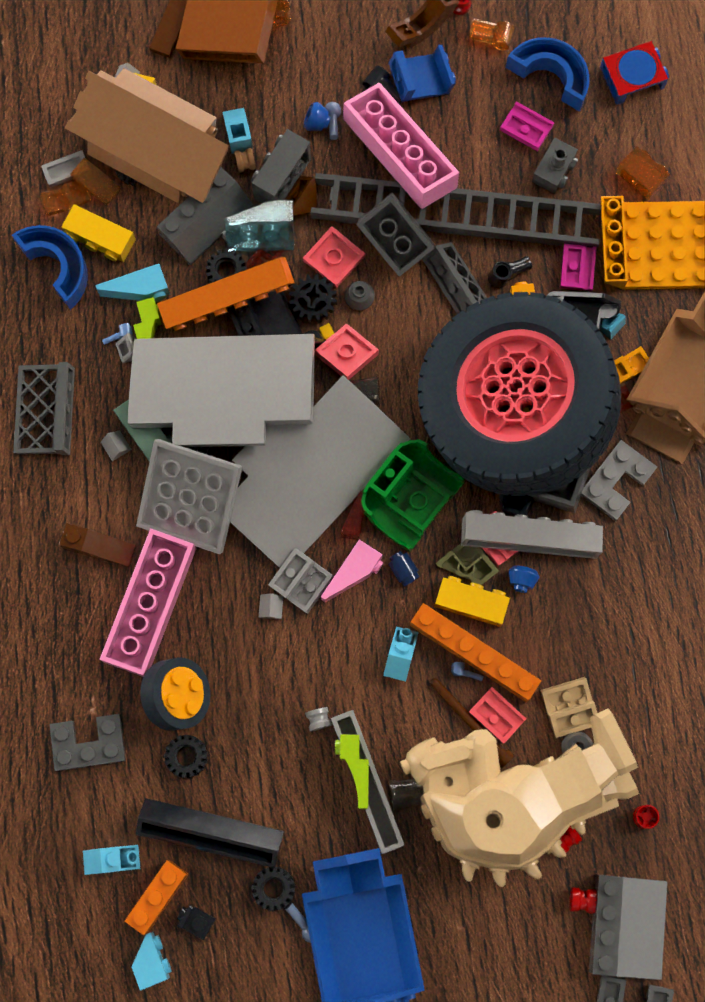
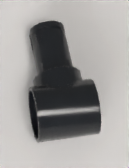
(380, 75)
(508, 270)

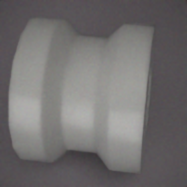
(318, 719)

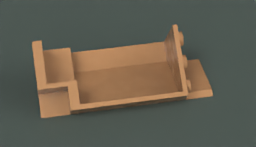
(148, 134)
(672, 388)

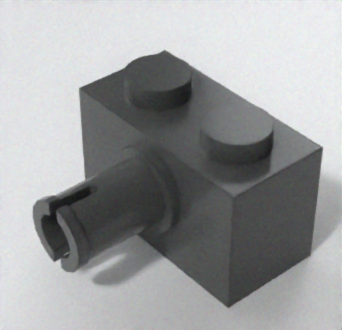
(555, 165)

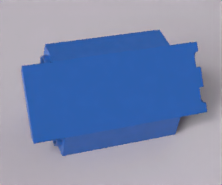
(361, 931)

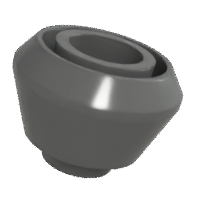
(359, 295)
(571, 739)

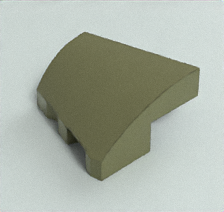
(469, 563)

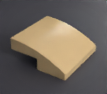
(569, 706)

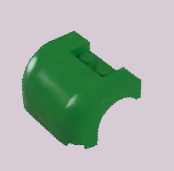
(409, 493)

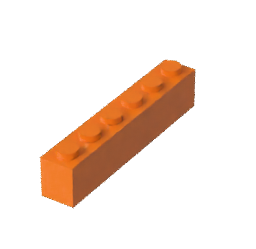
(226, 293)
(475, 652)

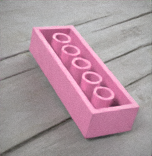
(400, 145)
(148, 603)

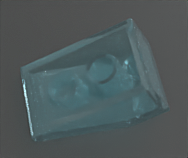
(262, 227)

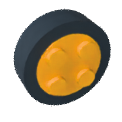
(175, 694)

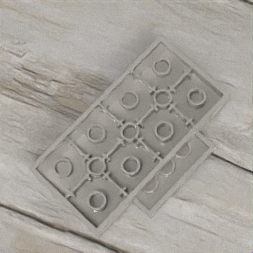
(222, 387)
(311, 471)

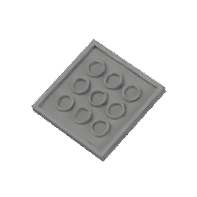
(189, 495)

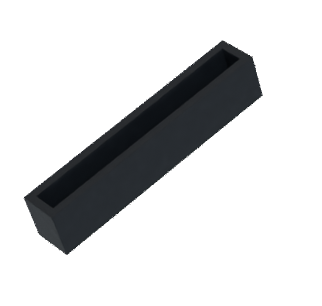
(209, 832)

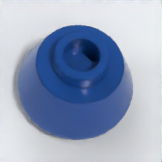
(316, 117)
(523, 578)

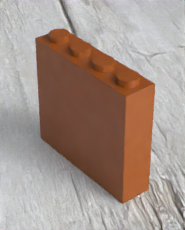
(226, 30)

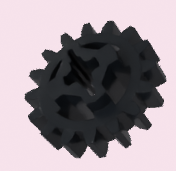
(321, 299)

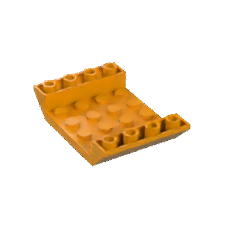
(653, 244)

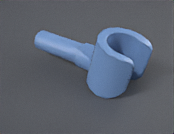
(123, 328)
(458, 669)

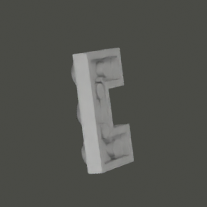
(600, 487)

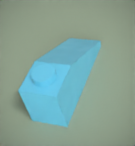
(136, 285)

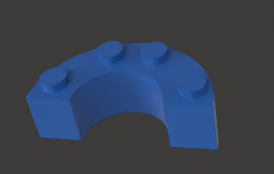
(557, 58)
(54, 243)

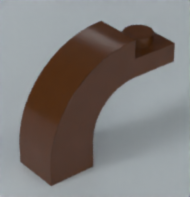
(422, 23)

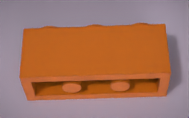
(156, 897)

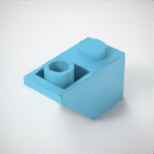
(237, 130)
(400, 653)
(111, 859)
(149, 964)

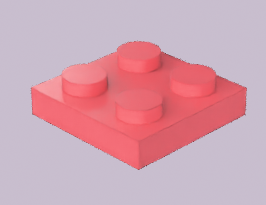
(334, 257)
(346, 352)

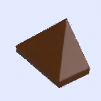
(303, 195)

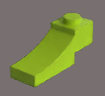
(150, 319)
(348, 750)

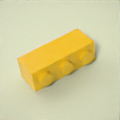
(98, 233)
(472, 601)

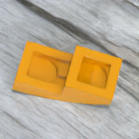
(631, 364)

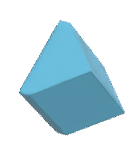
(611, 327)

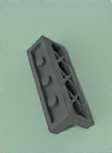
(450, 281)

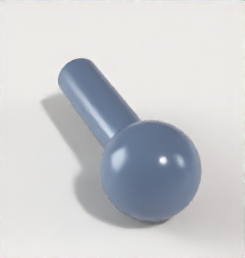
(334, 111)
(300, 920)

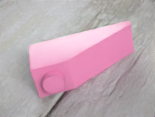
(356, 568)

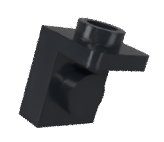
(195, 921)

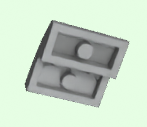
(301, 580)

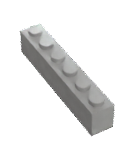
(531, 535)
(378, 809)

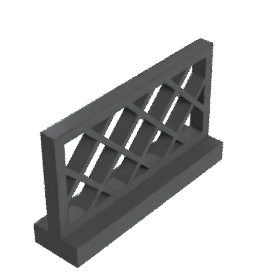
(63, 409)

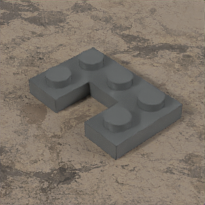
(70, 755)
(613, 988)

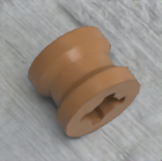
(245, 160)

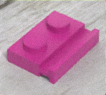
(527, 126)
(578, 267)

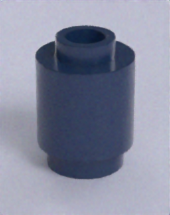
(403, 568)

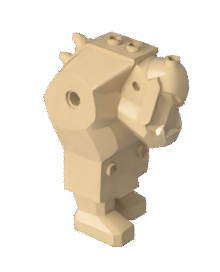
(521, 812)

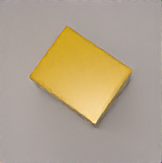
(326, 331)

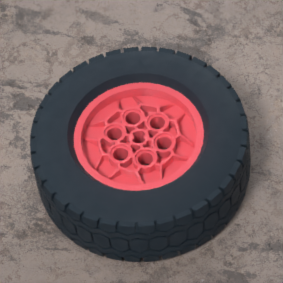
(515, 448)

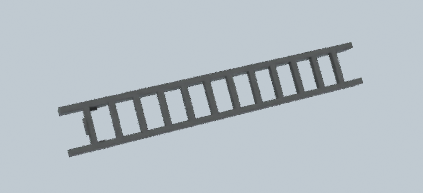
(443, 226)

